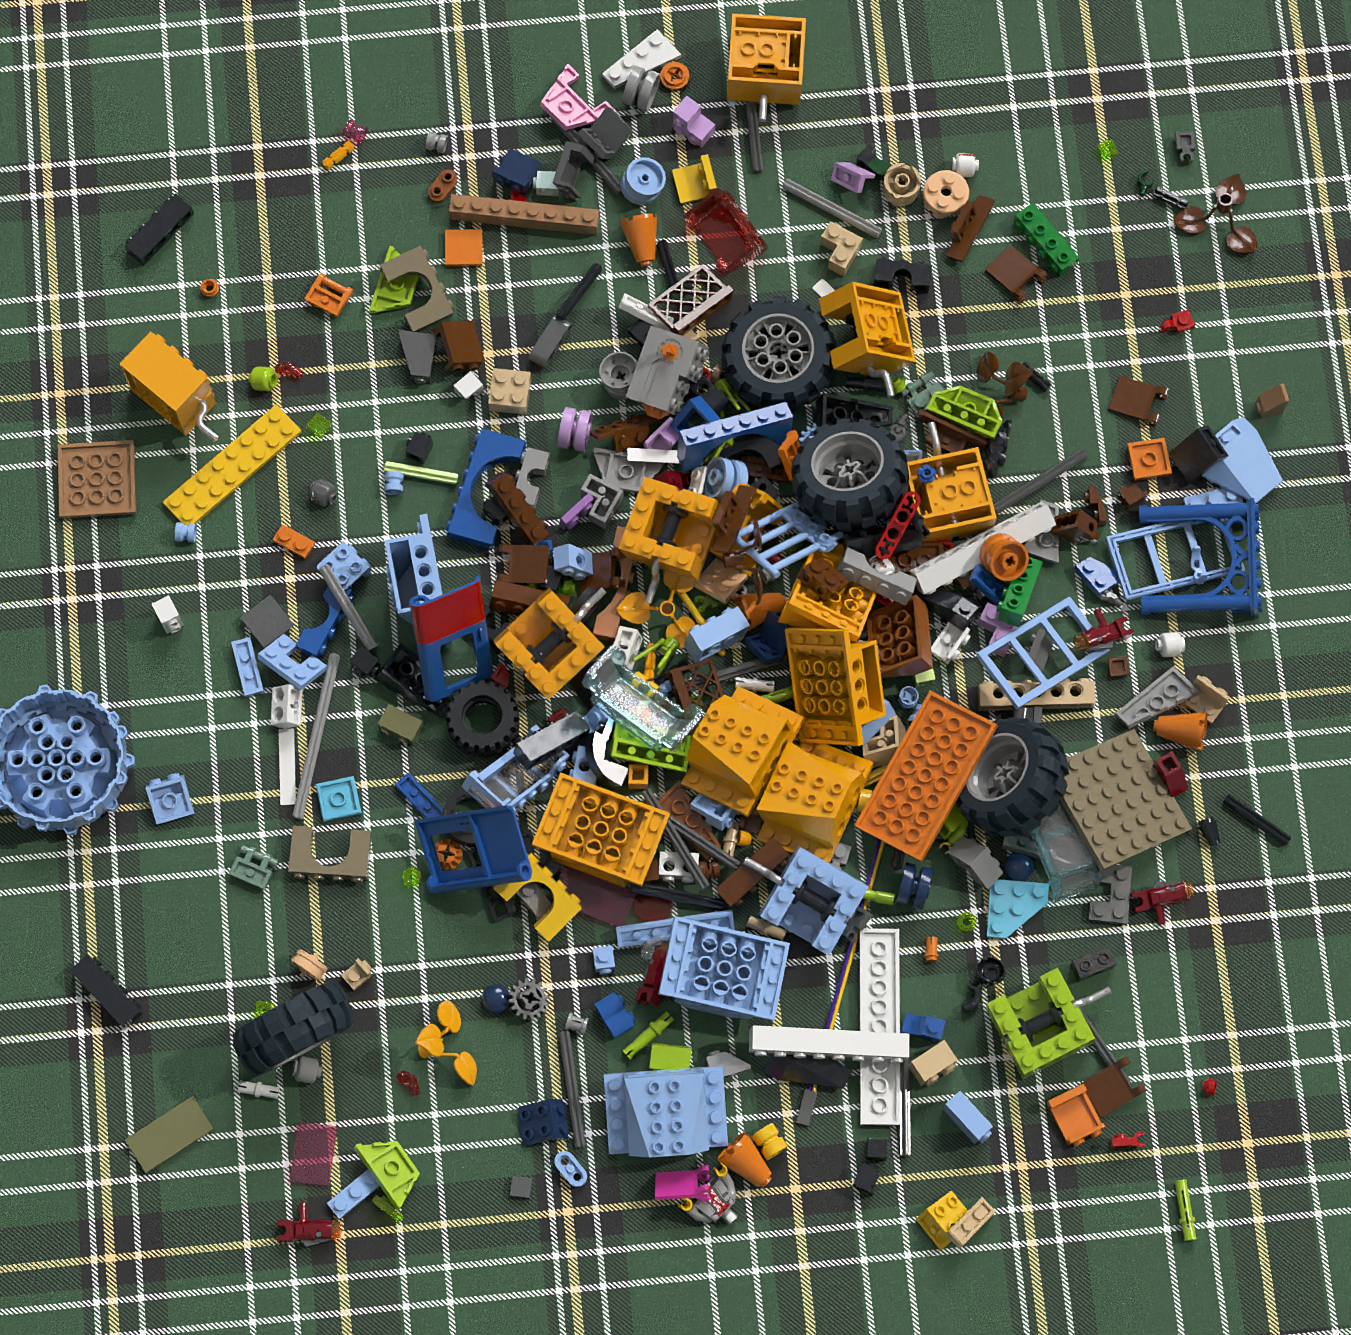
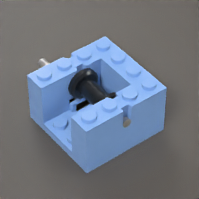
(811, 898)

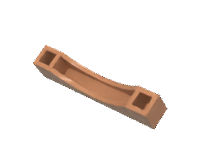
(609, 619)

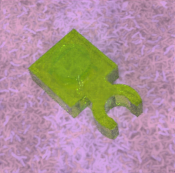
(708, 601)
(384, 1204)

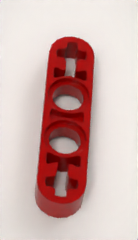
(899, 526)

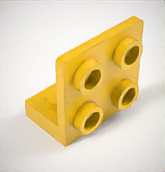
(694, 181)
(941, 1218)

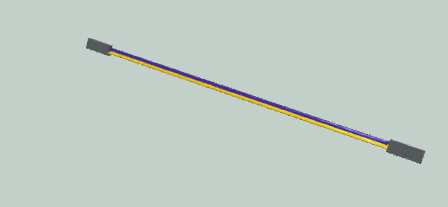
(810, 1096)

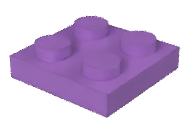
(582, 508)

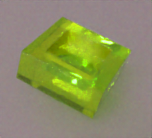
(319, 425)

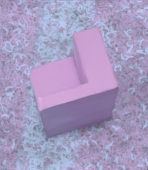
(850, 176)
(663, 438)

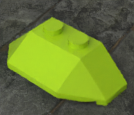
(967, 409)

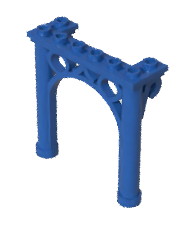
(1211, 601)

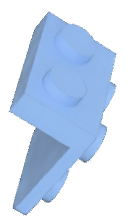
(346, 565)

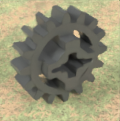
(530, 991)

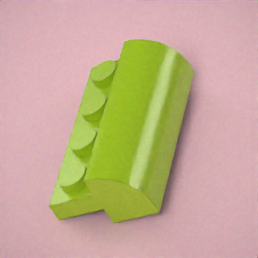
(629, 747)

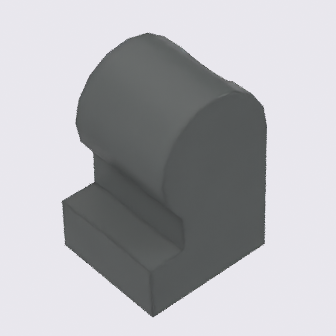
(1032, 714)

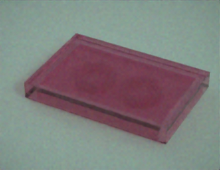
(313, 1154)

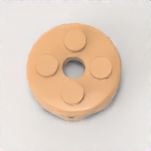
(941, 204)

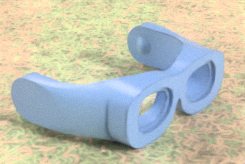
(1195, 558)

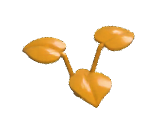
(637, 611)
(431, 1043)

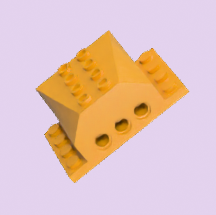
(843, 611)
(834, 684)
(739, 749)
(812, 797)
(600, 831)

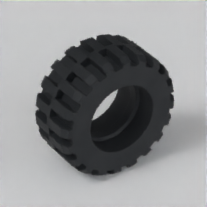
(482, 743)

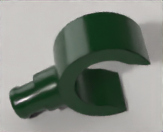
(1144, 186)

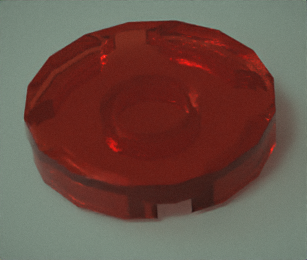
(652, 908)

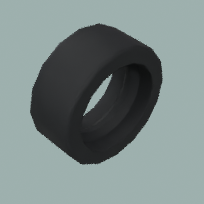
(585, 595)

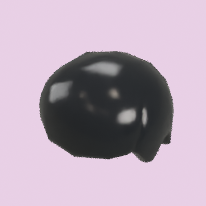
(990, 971)

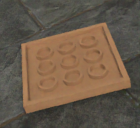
(96, 479)

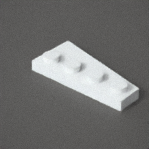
(649, 54)

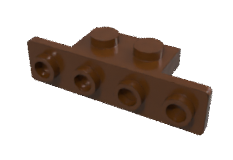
(968, 225)
(626, 433)
(950, 437)
(731, 516)

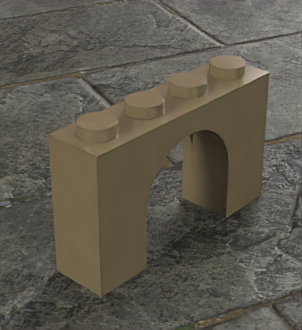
(416, 263)
(353, 867)

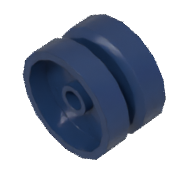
(915, 886)

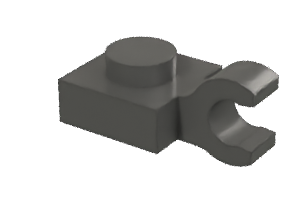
(856, 922)

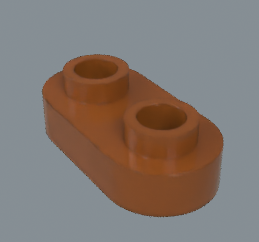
(442, 185)

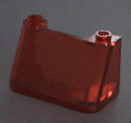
(725, 230)

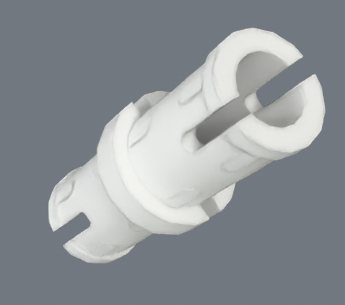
(755, 684)
(258, 1089)

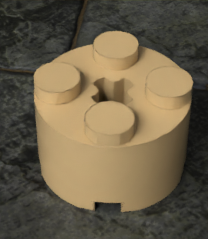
(910, 183)

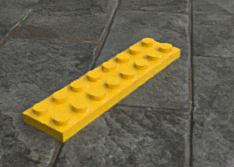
(232, 466)

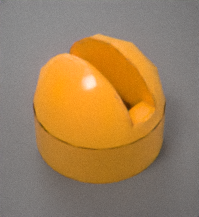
(744, 838)

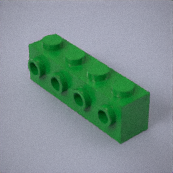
(1046, 240)
(1018, 594)

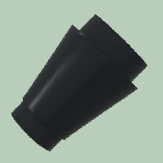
(1210, 830)

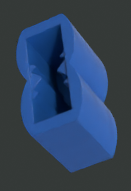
(614, 1015)

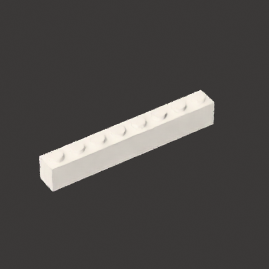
(965, 556)
(828, 1043)

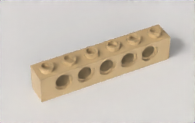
(1086, 699)

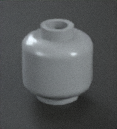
(306, 1070)

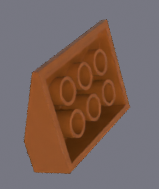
(901, 638)

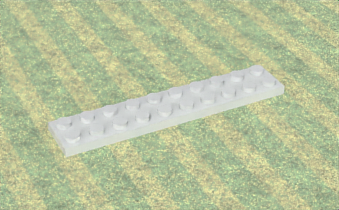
(879, 1014)

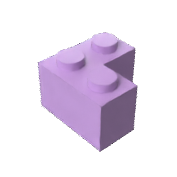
(691, 123)
(989, 621)

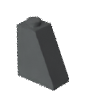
(419, 354)

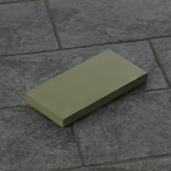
(169, 1134)

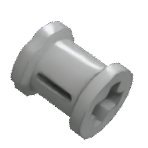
(576, 1024)

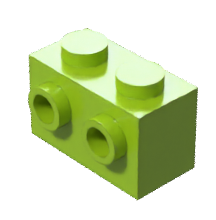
(669, 1056)

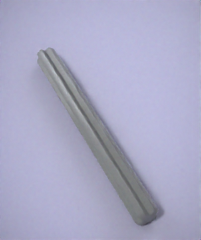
(832, 208)

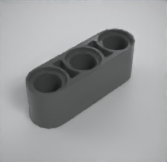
(550, 341)

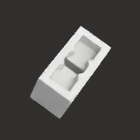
(168, 615)
(629, 641)
(286, 706)
(677, 872)

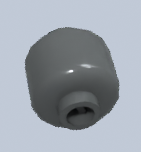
(322, 492)

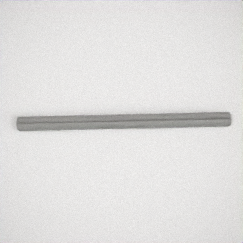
(316, 736)

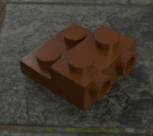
(823, 579)

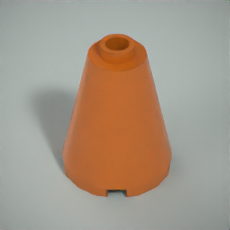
(641, 237)
(757, 613)
(1183, 729)
(746, 1160)

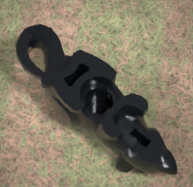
(995, 449)

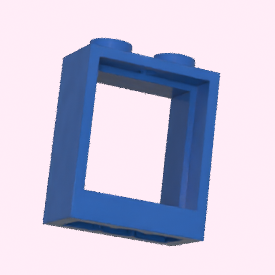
(695, 404)

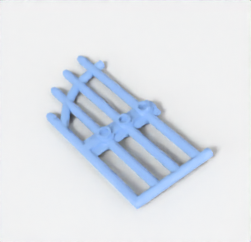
(797, 521)

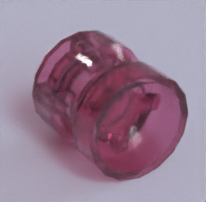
(354, 131)

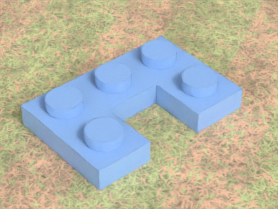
(277, 659)

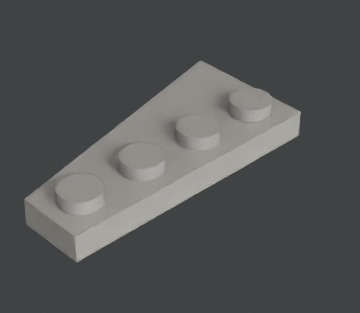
(1158, 697)

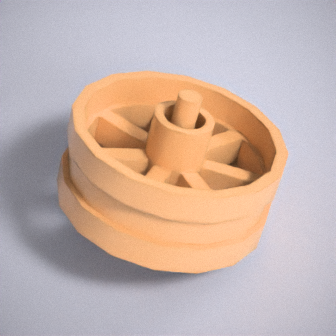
(309, 964)

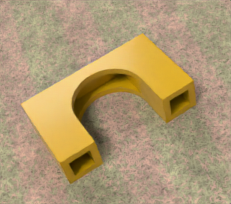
(563, 906)

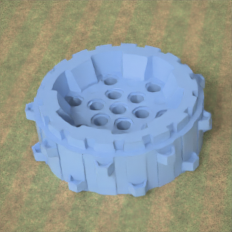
(98, 781)

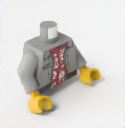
(722, 1198)

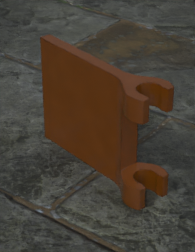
(1014, 271)
(1136, 399)
(526, 563)
(604, 571)
(1110, 1088)

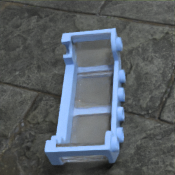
(508, 781)

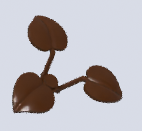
(1229, 193)
(1015, 376)
(736, 557)

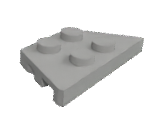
(623, 473)

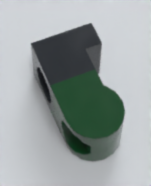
(872, 163)

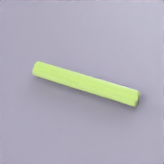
(423, 473)

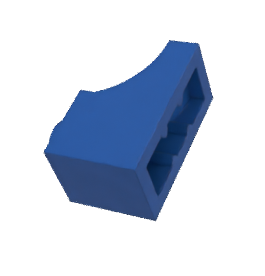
(923, 1027)

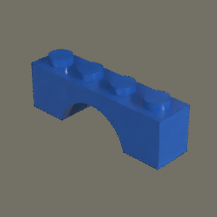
(314, 640)

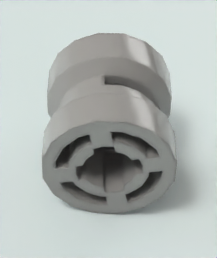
(436, 142)

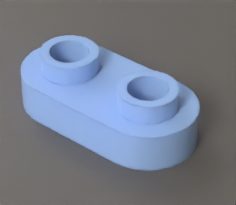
(572, 1168)

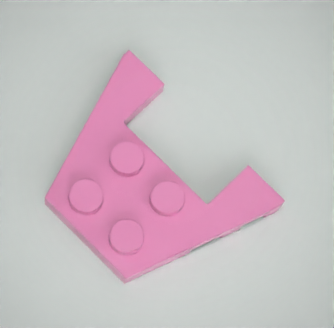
(567, 106)

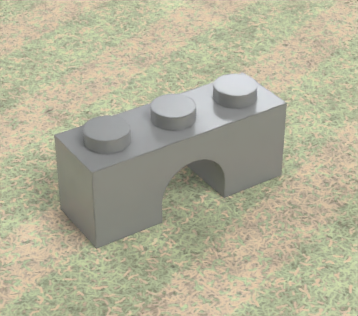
(533, 463)

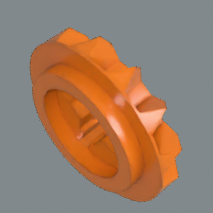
(673, 68)
(454, 848)

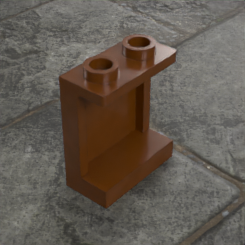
(460, 345)

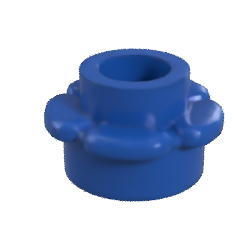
(926, 478)

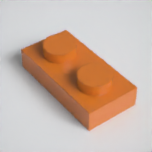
(293, 541)

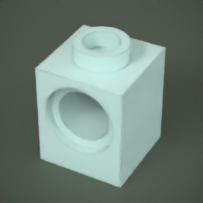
(544, 184)

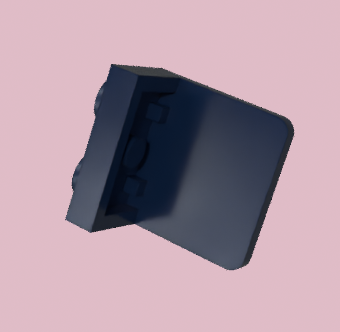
(516, 171)
(771, 643)
(543, 1121)

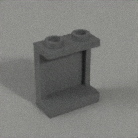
(569, 168)

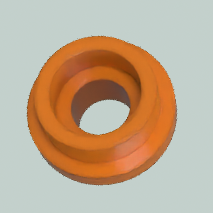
(209, 283)

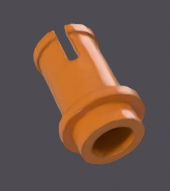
(931, 950)

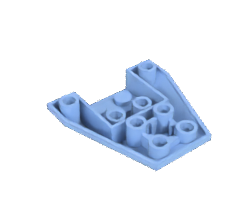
(1248, 467)

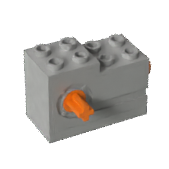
(665, 370)

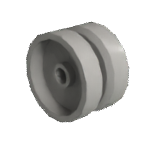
(641, 88)

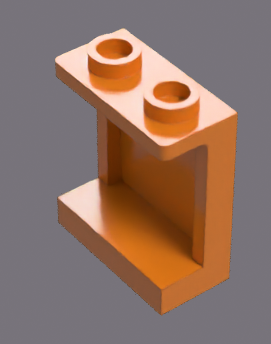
(1075, 1116)

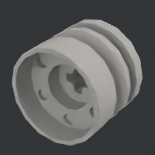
(612, 369)

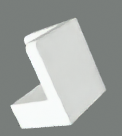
(468, 385)

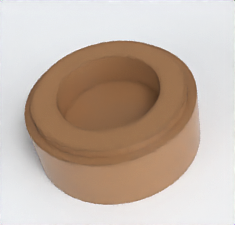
(717, 372)

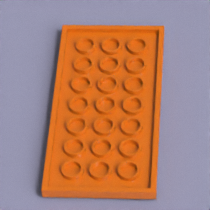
(926, 775)

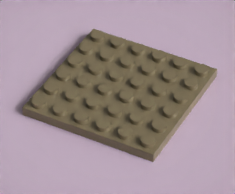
(1120, 801)

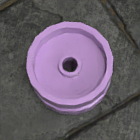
(575, 428)

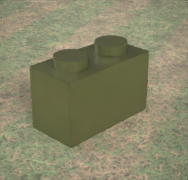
(400, 725)

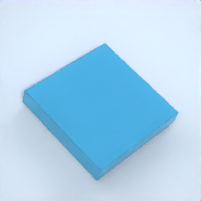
(338, 799)

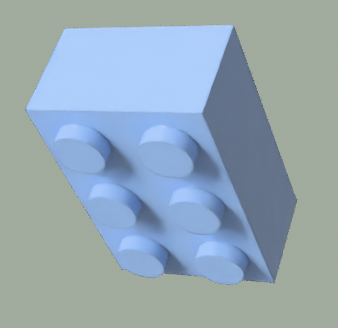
(716, 634)

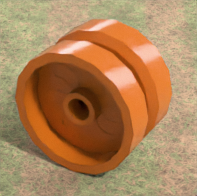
(1004, 556)

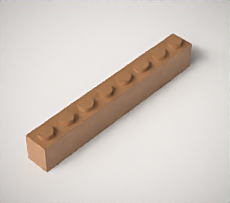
(524, 214)

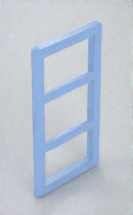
(1146, 532)
(1046, 684)

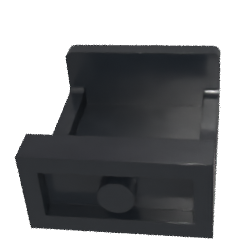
(1198, 454)

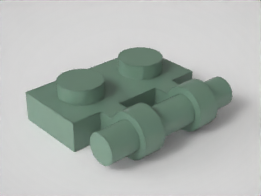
(921, 400)
(251, 873)

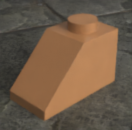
(1272, 401)

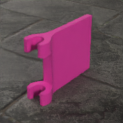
(682, 1184)

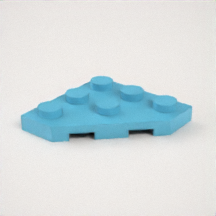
(1013, 905)

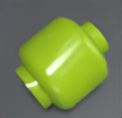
(263, 378)

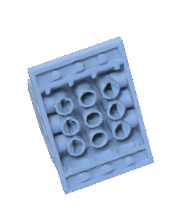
(412, 569)
(723, 970)
(666, 1111)

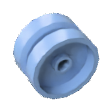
(642, 181)
(724, 476)

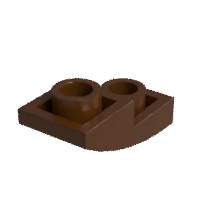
(1095, 502)

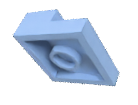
(169, 798)
(715, 813)

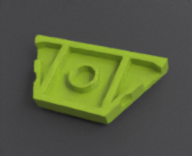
(396, 294)
(390, 1169)

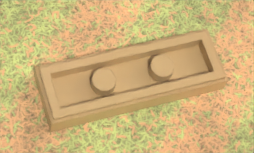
(970, 1222)

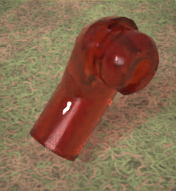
(288, 368)
(410, 1080)

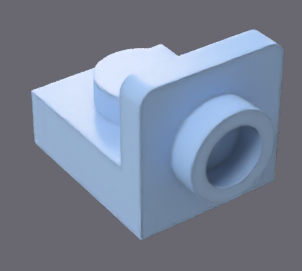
(594, 716)
(604, 959)

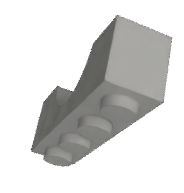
(895, 587)

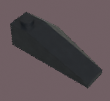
(833, 407)

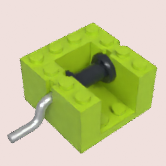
(1030, 1020)

